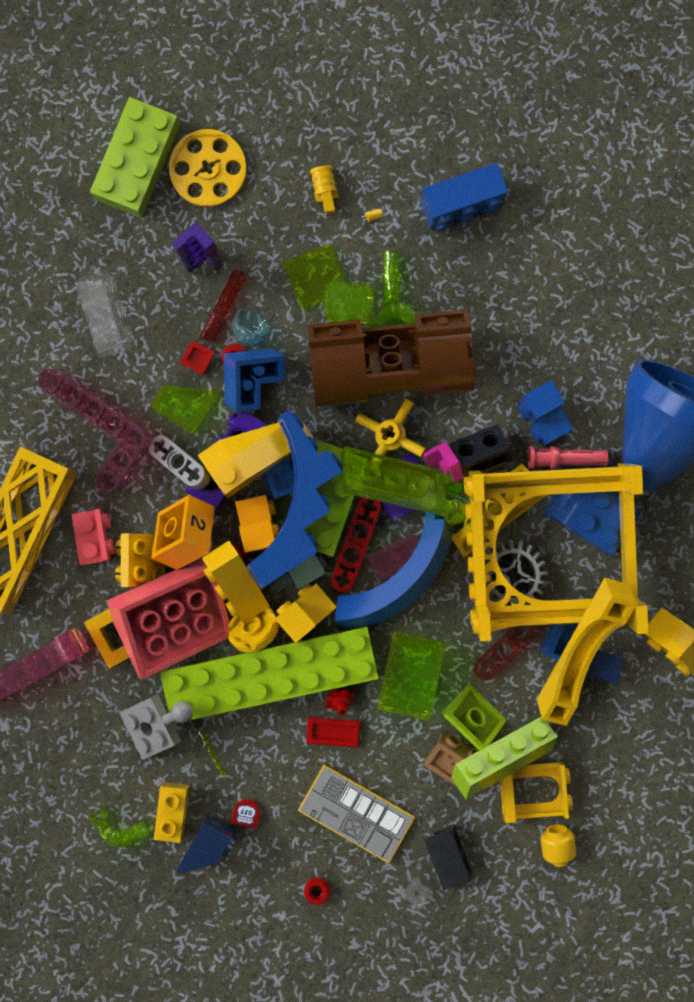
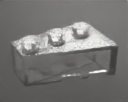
(104, 313)

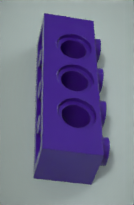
(238, 423)

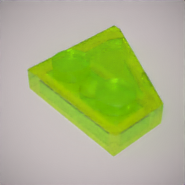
(185, 405)

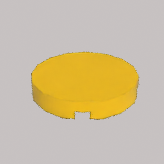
(254, 633)

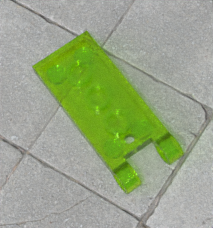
(401, 483)

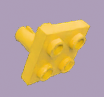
(136, 560)

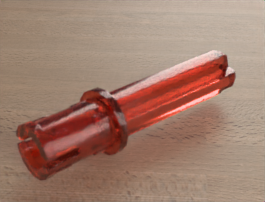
(223, 306)

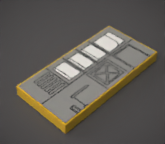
(356, 813)

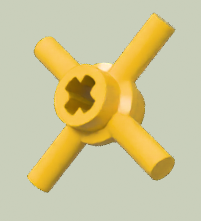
(399, 440)

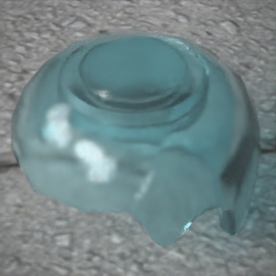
(245, 336)

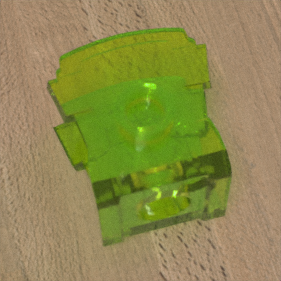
(348, 301)

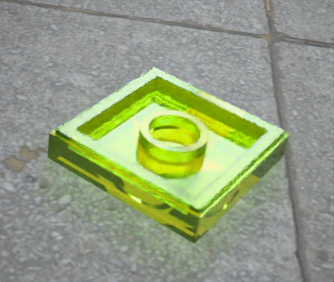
(310, 273)

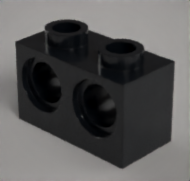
(482, 457)

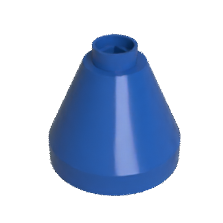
(658, 422)

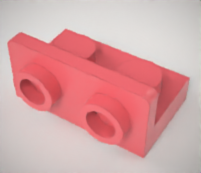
(92, 536)

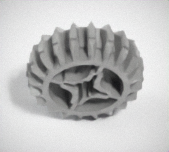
(516, 563)

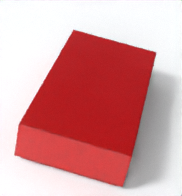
(333, 732)

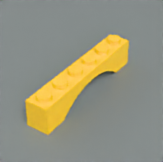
(605, 614)

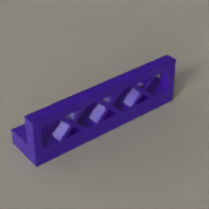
(196, 246)

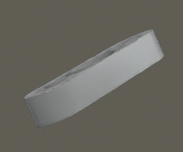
(189, 462)

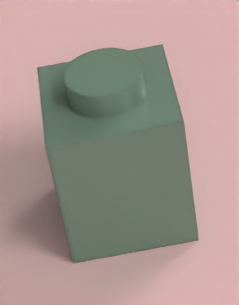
(308, 570)

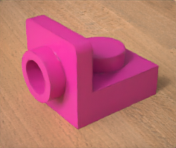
(444, 458)

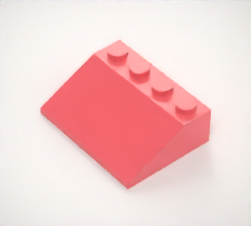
(170, 618)

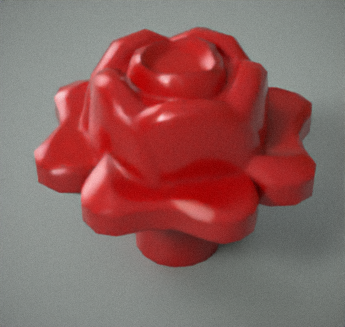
(340, 700)

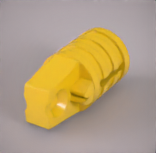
(324, 187)

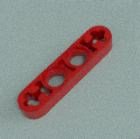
(359, 544)

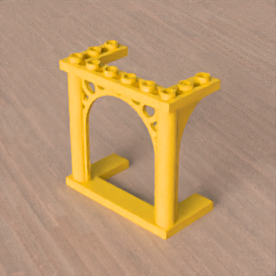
(493, 616)

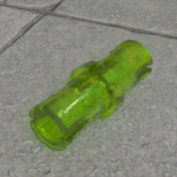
(391, 277)

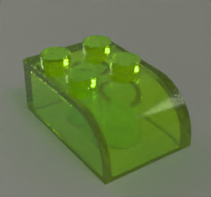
(411, 675)

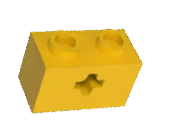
(171, 812)

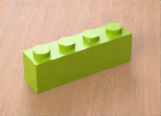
(503, 757)

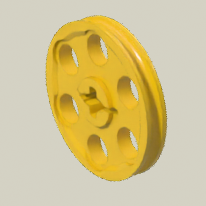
(207, 181)

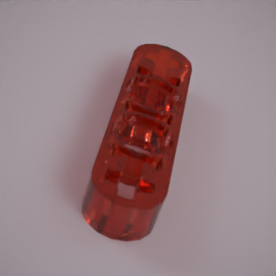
(516, 647)

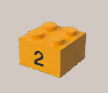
(183, 532)

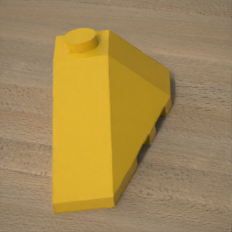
(246, 456)

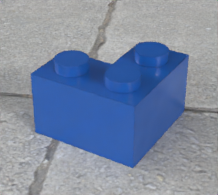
(245, 373)
(544, 413)

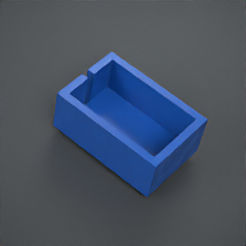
(463, 197)

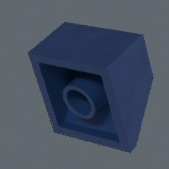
(209, 845)

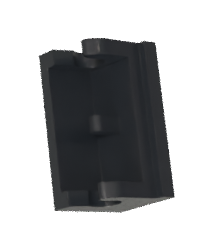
(449, 857)

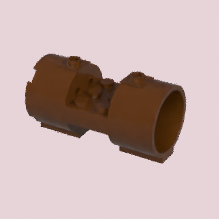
(420, 356)

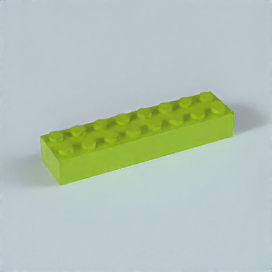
(272, 673)

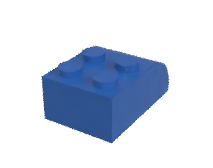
(590, 517)

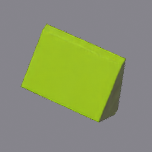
(474, 717)

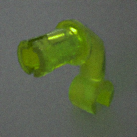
(395, 310)
(118, 838)

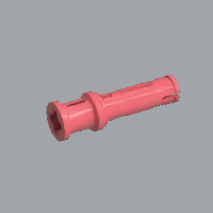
(554, 457)

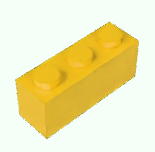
(234, 582)

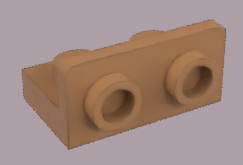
(446, 754)

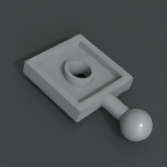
(163, 731)

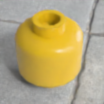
(558, 845)

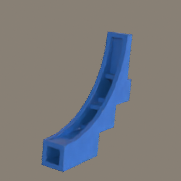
(307, 506)

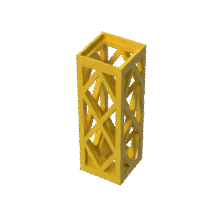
(10, 492)

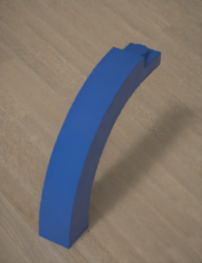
(405, 586)

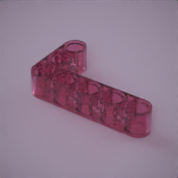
(104, 421)
(39, 664)

